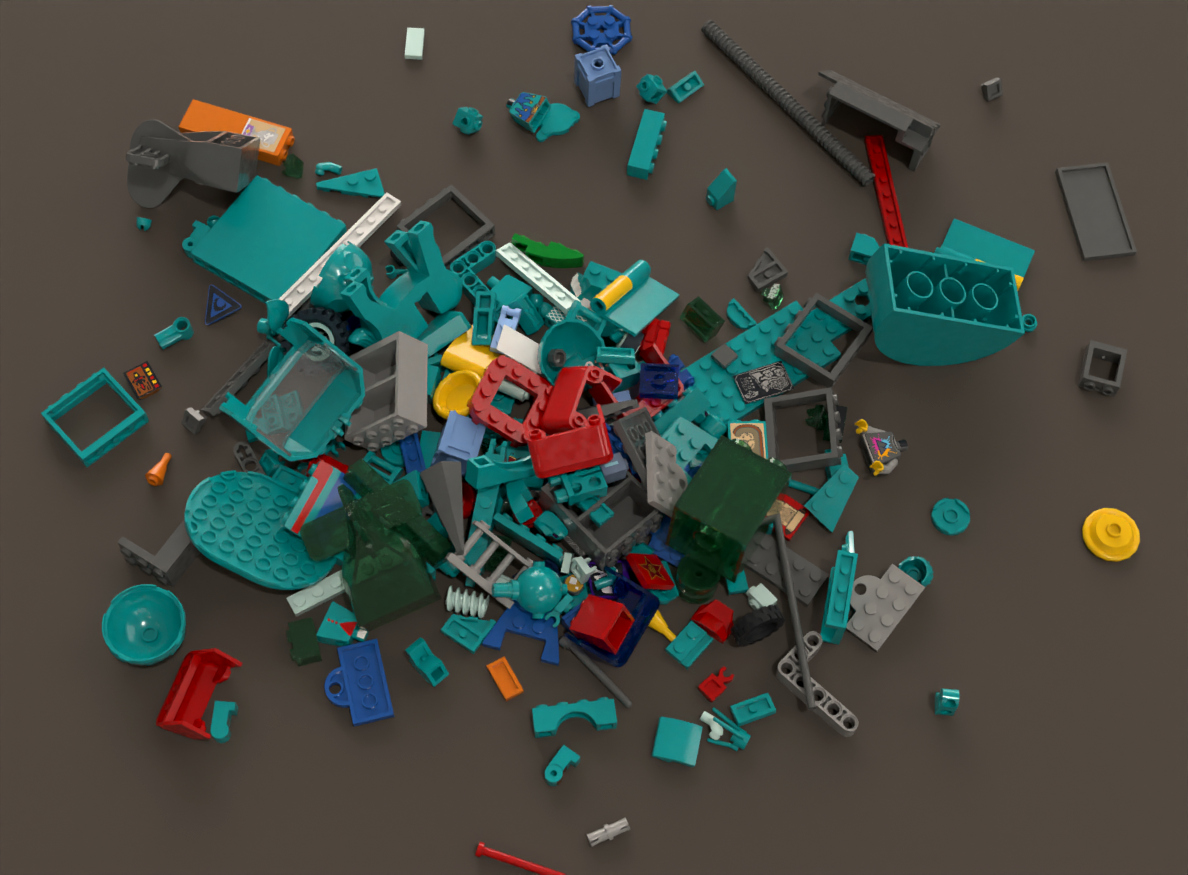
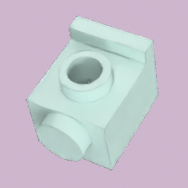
(760, 597)

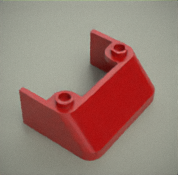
(603, 395)
(560, 411)
(570, 449)
(193, 690)

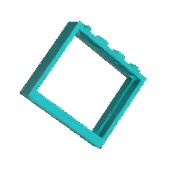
(111, 438)

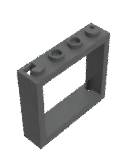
(483, 234)
(805, 365)
(813, 461)

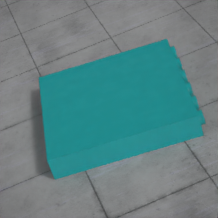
(267, 240)

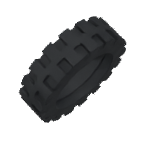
(757, 625)

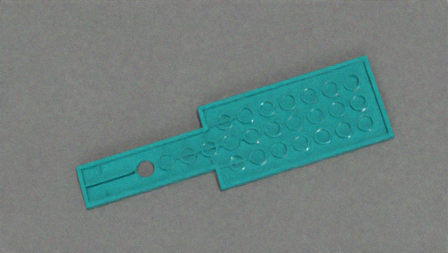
(757, 349)

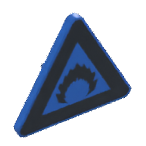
(219, 305)

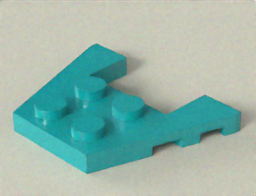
(688, 441)

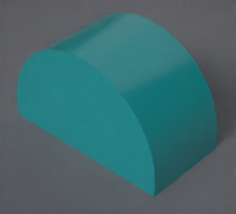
(940, 306)

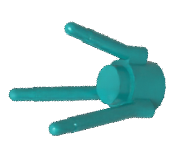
(739, 738)

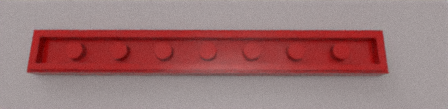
(885, 191)

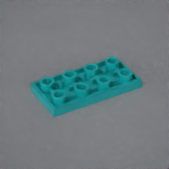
(533, 543)

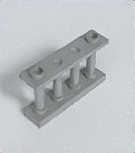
(474, 570)

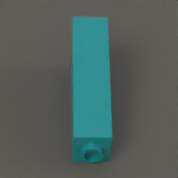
(444, 330)

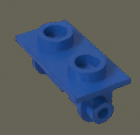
(684, 376)

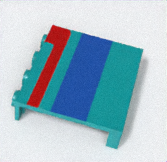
(316, 498)

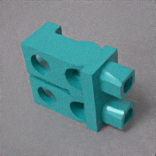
(579, 485)

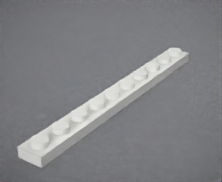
(357, 234)

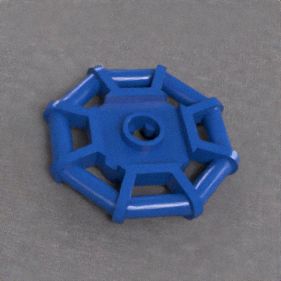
(604, 22)

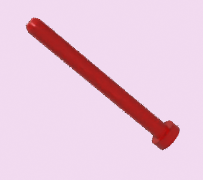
(482, 850)

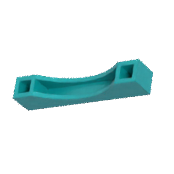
(487, 472)

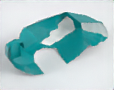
(585, 293)

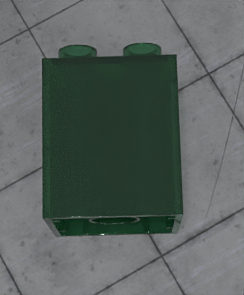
(728, 507)

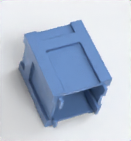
(597, 75)
(458, 440)

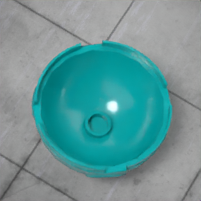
(339, 264)
(144, 625)

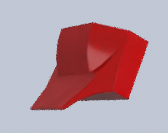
(715, 620)

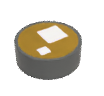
(573, 585)

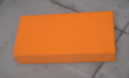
(505, 679)

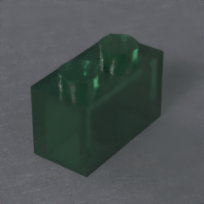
(702, 319)
(304, 641)

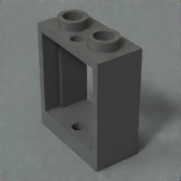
(1107, 353)

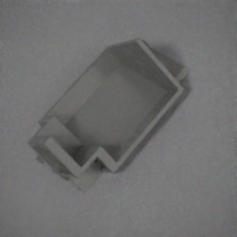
(913, 128)

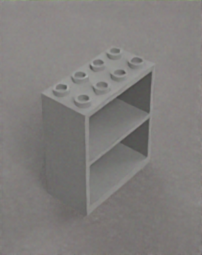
(393, 392)

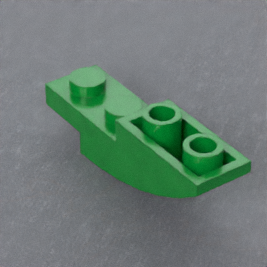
(553, 255)

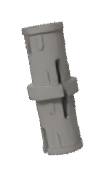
(608, 831)

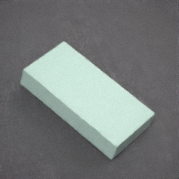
(414, 43)

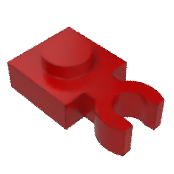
(714, 686)

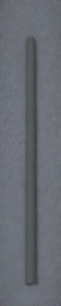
(794, 614)

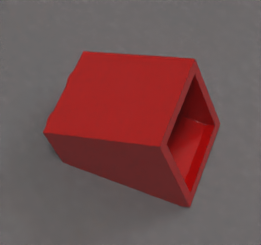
(602, 623)

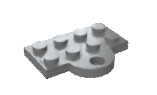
(664, 477)
(882, 605)

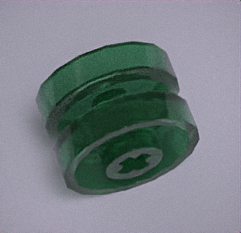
(695, 581)

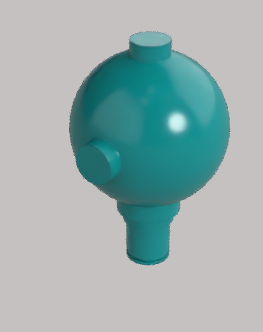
(536, 589)

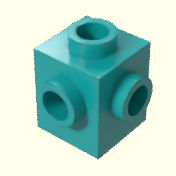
(651, 88)
(468, 120)

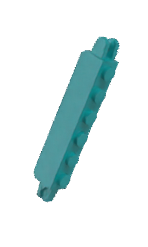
(484, 510)

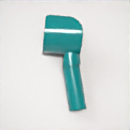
(395, 272)

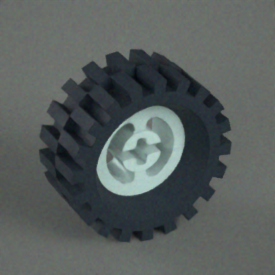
(327, 321)

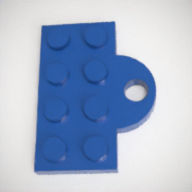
(361, 683)

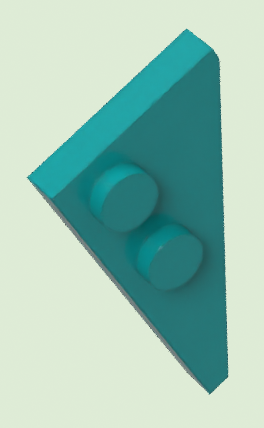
(362, 183)

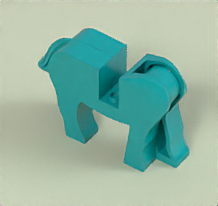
(424, 283)

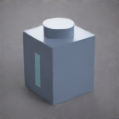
(615, 469)

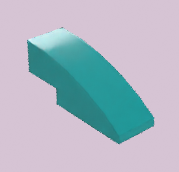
(484, 318)
(518, 497)

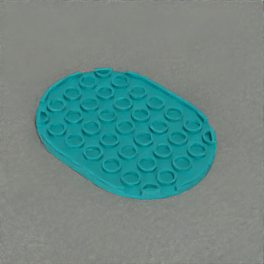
(238, 525)

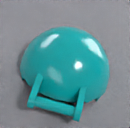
(572, 337)

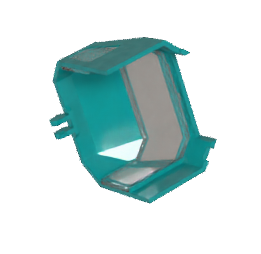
(303, 396)

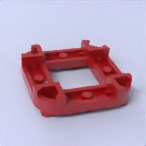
(496, 420)

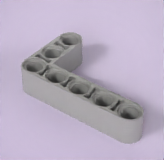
(827, 700)

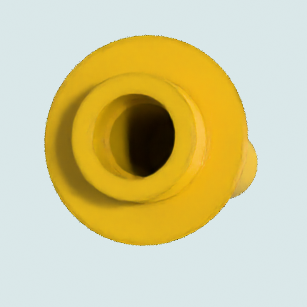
(659, 624)

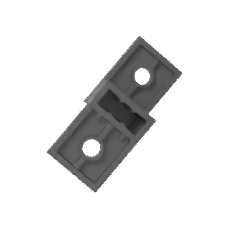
(169, 562)

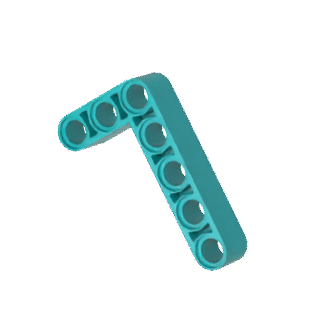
(469, 270)

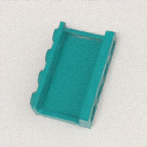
(838, 597)

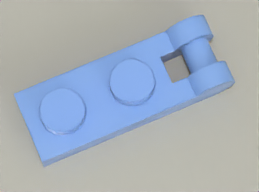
(512, 323)

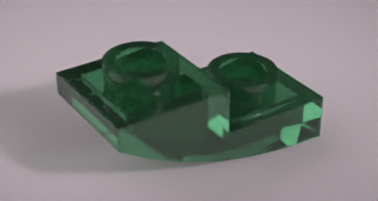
(498, 555)

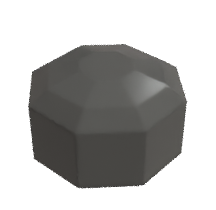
(557, 357)

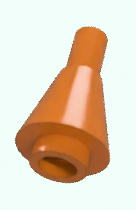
(157, 473)

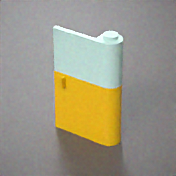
(465, 356)

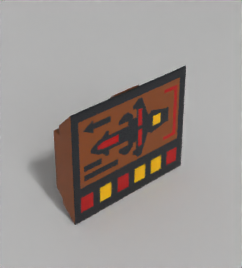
(143, 380)

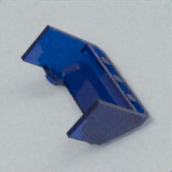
(642, 607)

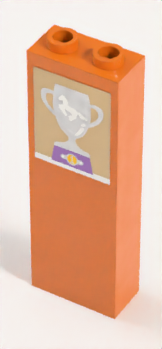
(273, 137)

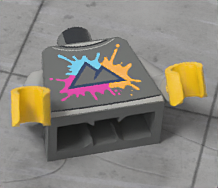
(879, 448)

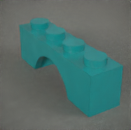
(599, 713)

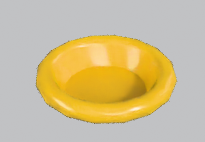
(455, 392)
(1111, 534)

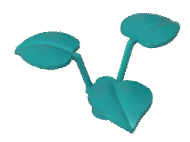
(276, 313)

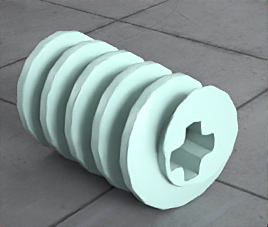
(466, 603)

